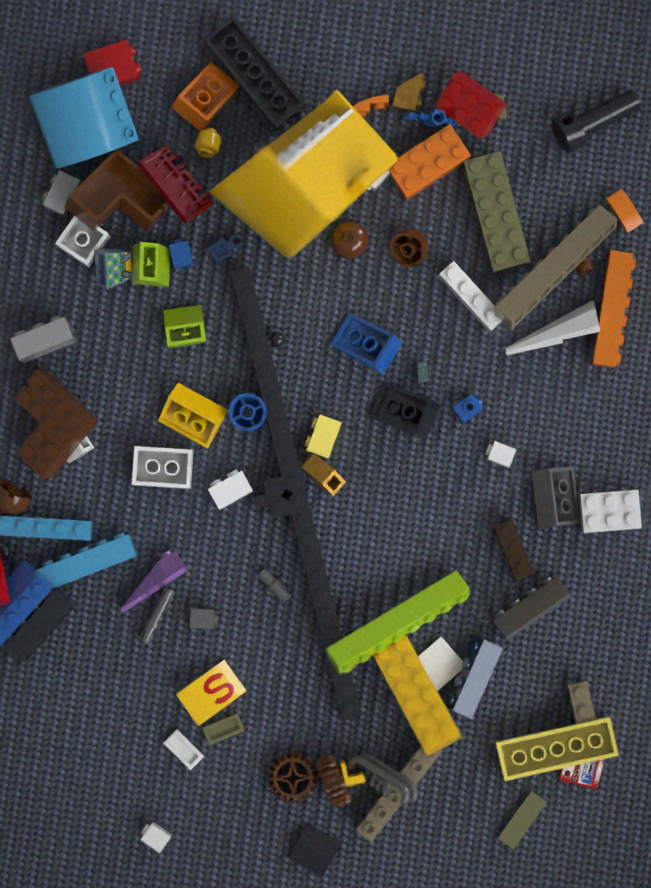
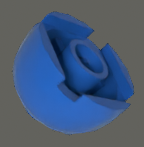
(247, 412)

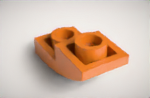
(377, 102)
(624, 210)

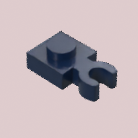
(222, 250)

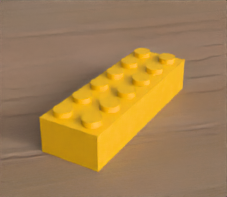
(417, 696)

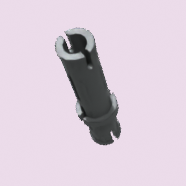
(154, 620)

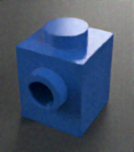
(468, 408)

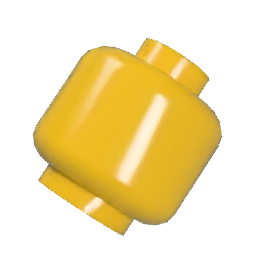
(208, 143)

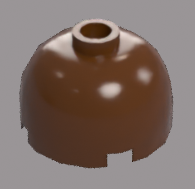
(349, 240)
(409, 248)
(13, 499)

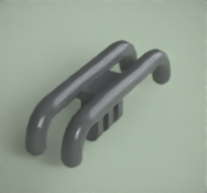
(385, 776)

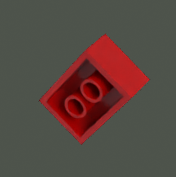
(470, 104)

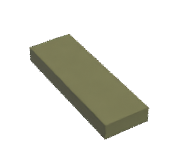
(522, 819)

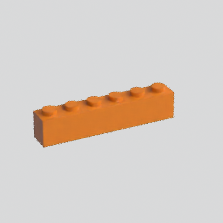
(612, 309)

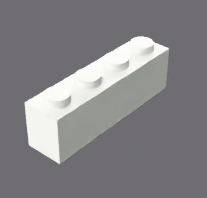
(470, 296)

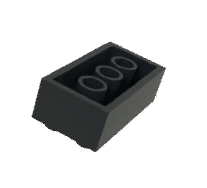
(40, 625)

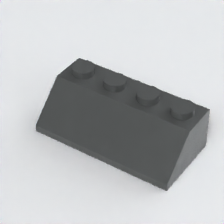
(531, 608)

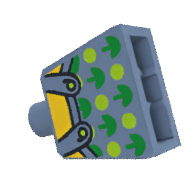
(112, 267)

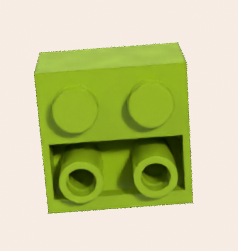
(150, 264)
(184, 326)

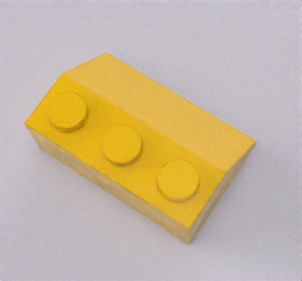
(192, 415)

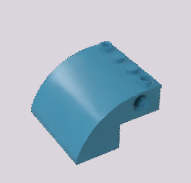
(84, 117)

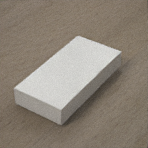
(183, 749)

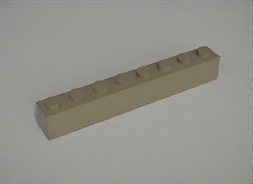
(555, 267)

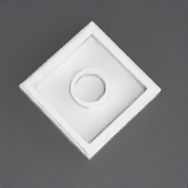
(440, 663)

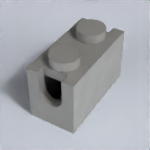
(62, 187)

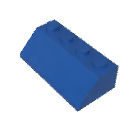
(25, 591)

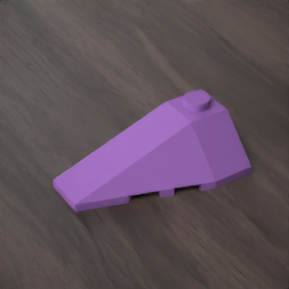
(162, 573)

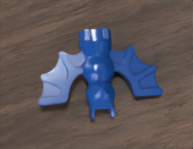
(431, 119)

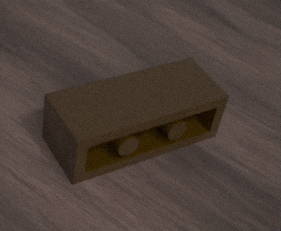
(513, 549)

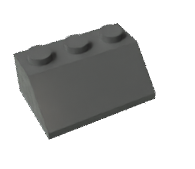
(556, 497)

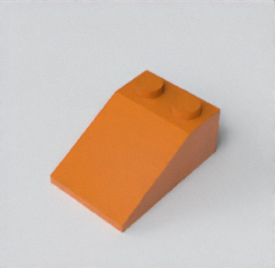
(205, 96)

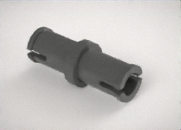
(274, 585)

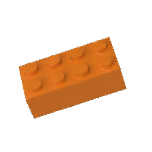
(428, 162)

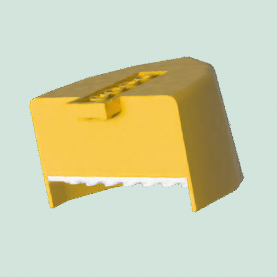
(307, 176)

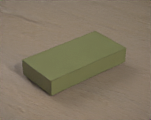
(223, 729)

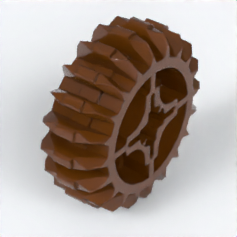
(302, 777)
(333, 781)

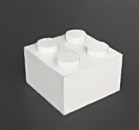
(81, 241)

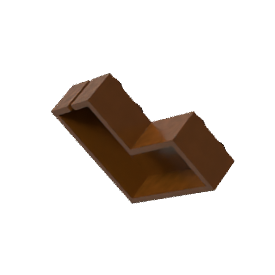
(113, 186)
(60, 427)

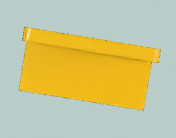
(354, 778)

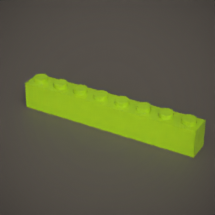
(398, 622)

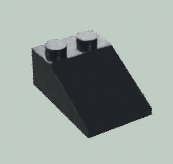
(405, 411)

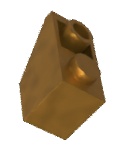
(407, 94)
(322, 474)

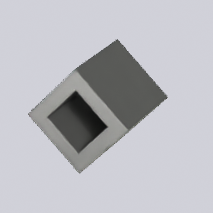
(203, 618)

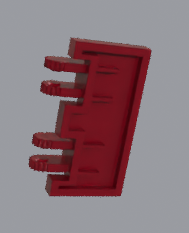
(175, 184)

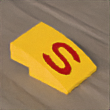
(211, 692)

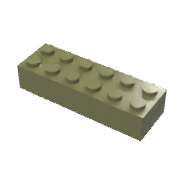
(496, 212)

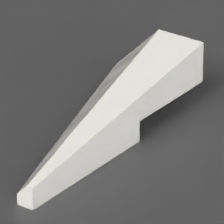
(574, 324)

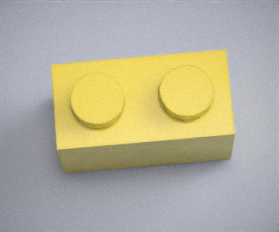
(323, 436)

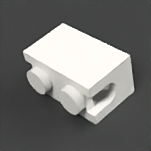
(230, 489)

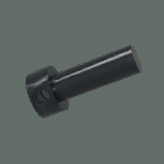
(572, 129)

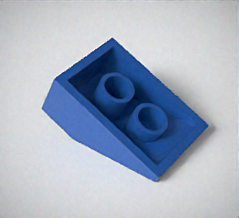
(366, 343)

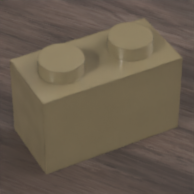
(580, 701)

